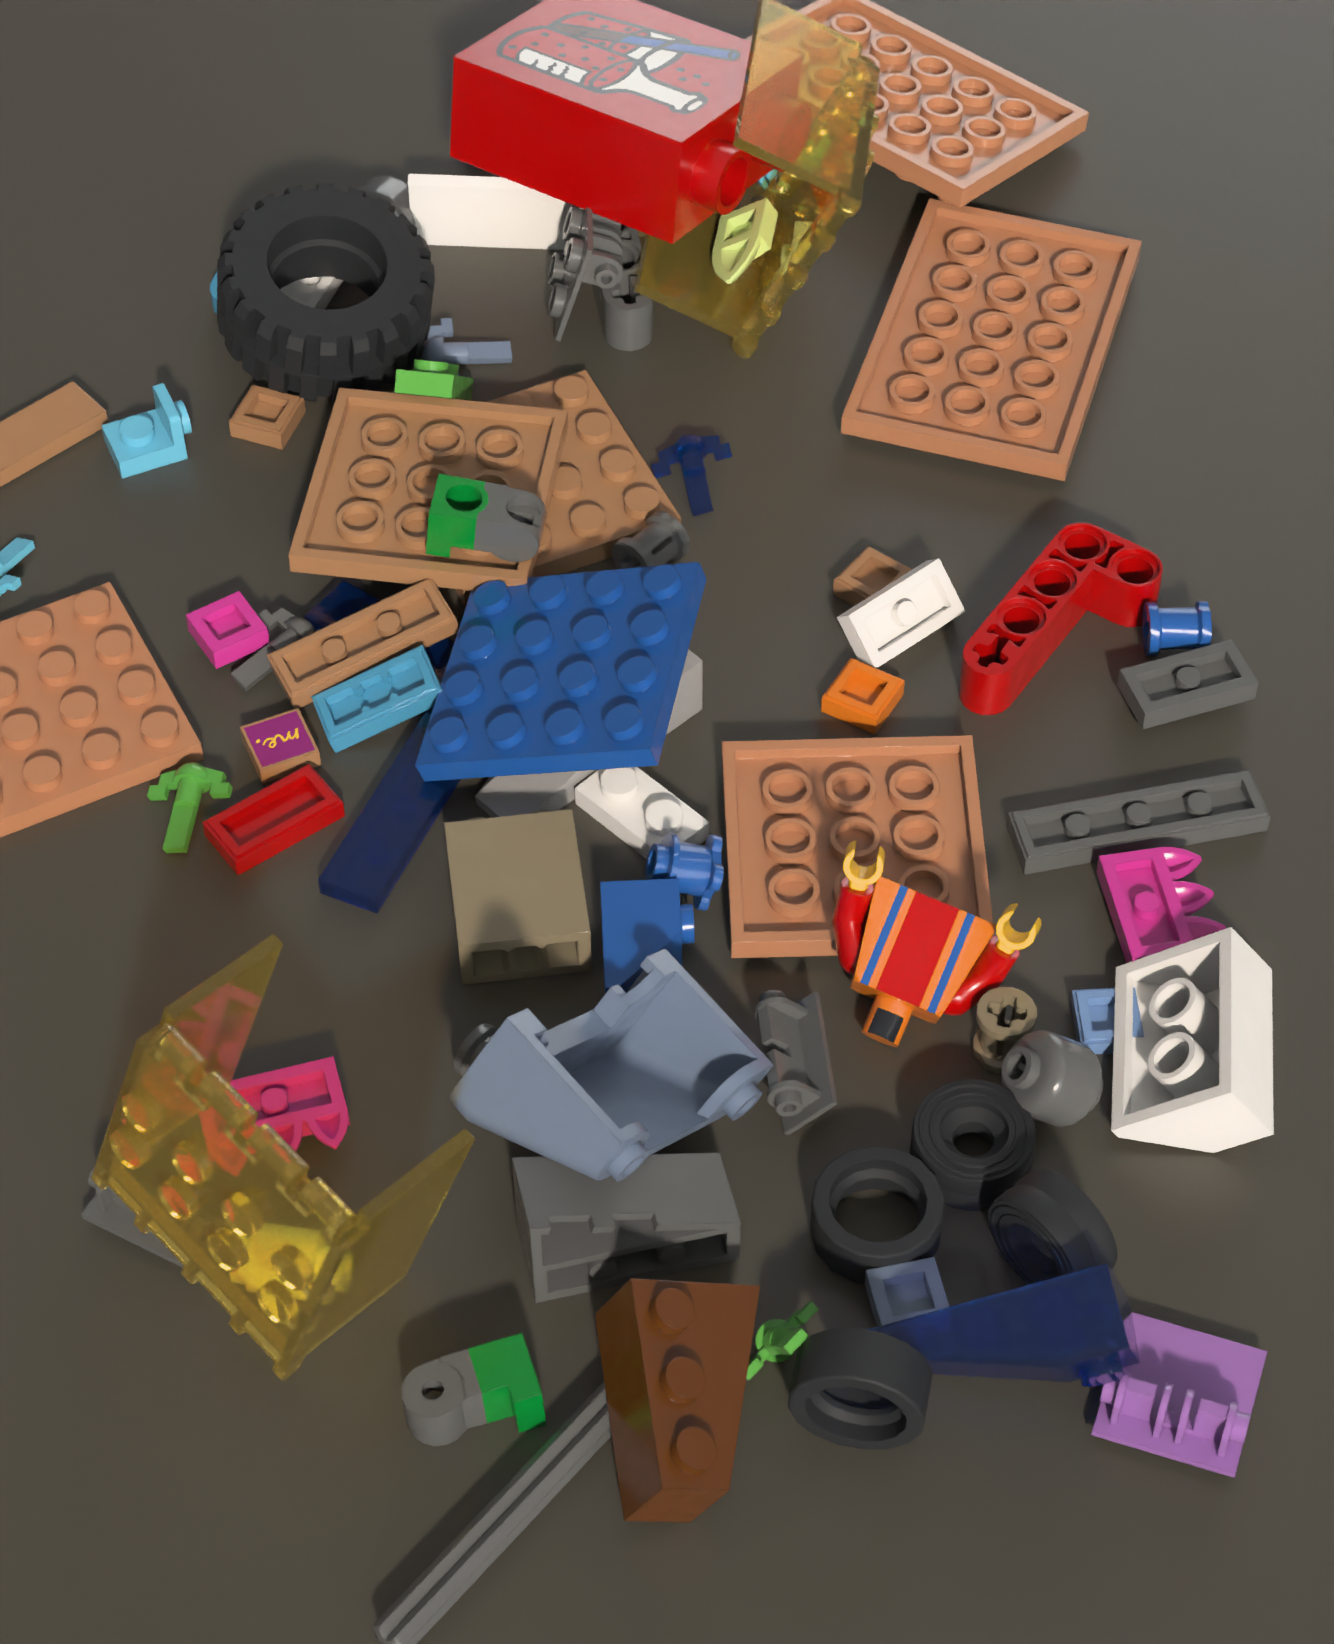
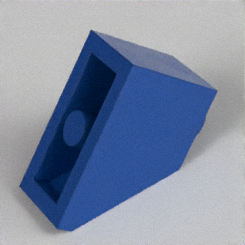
(638, 922)

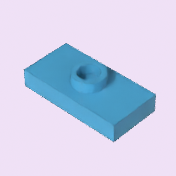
(378, 698)

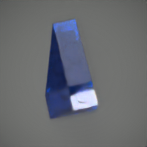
(1039, 1331)

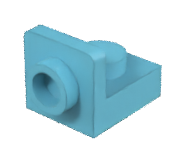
(150, 437)

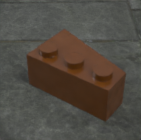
(675, 1391)

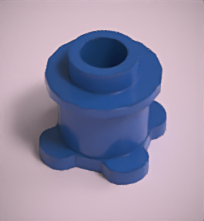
(695, 866)

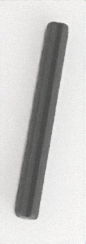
(497, 1524)

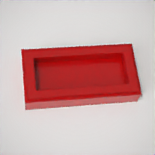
(273, 819)

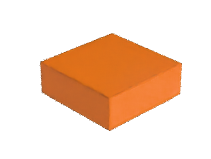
(862, 696)

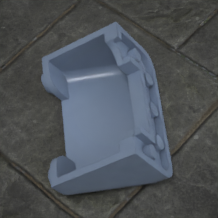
(617, 1077)

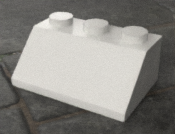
(1205, 1050)

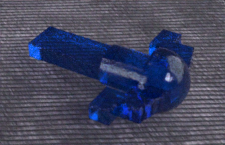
(690, 453)

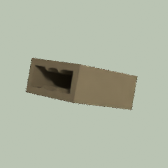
(518, 896)

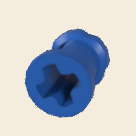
(1175, 627)

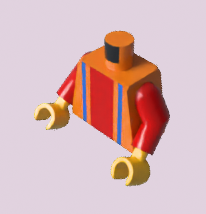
(916, 950)

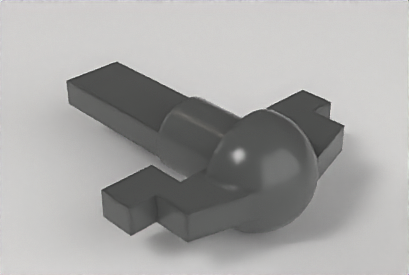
(258, 665)

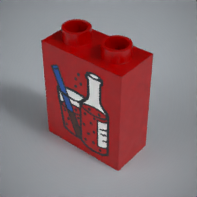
(609, 112)

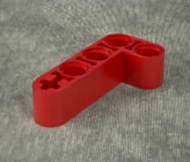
(1073, 574)

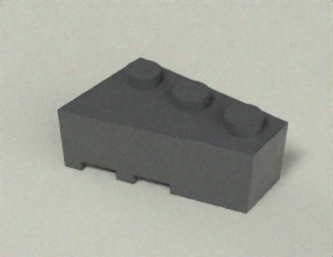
(602, 1233)

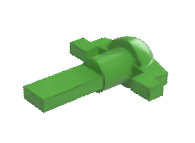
(190, 782)
(779, 1339)

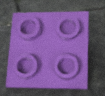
(1184, 1396)

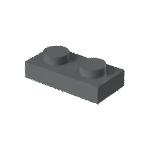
(1187, 684)

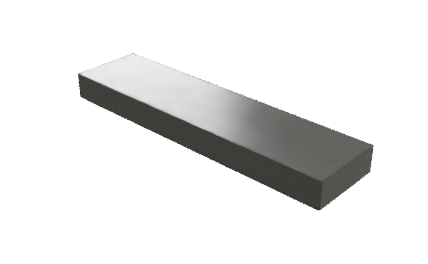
(1137, 820)

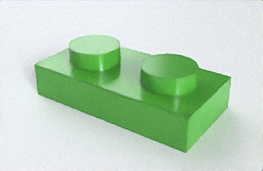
(434, 380)

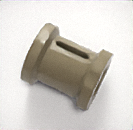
(994, 1027)

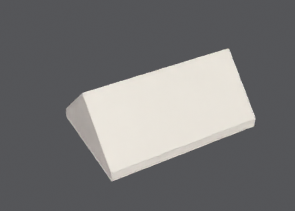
(485, 212)

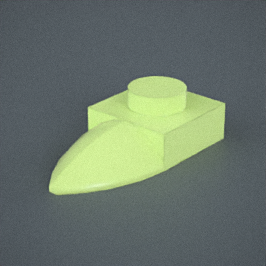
(743, 237)

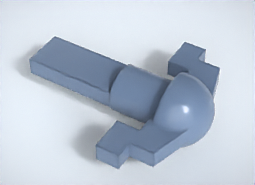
(463, 352)

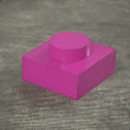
(227, 629)

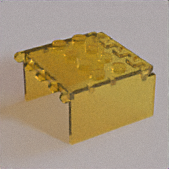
(813, 116)
(237, 1195)

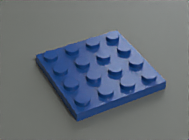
(563, 673)

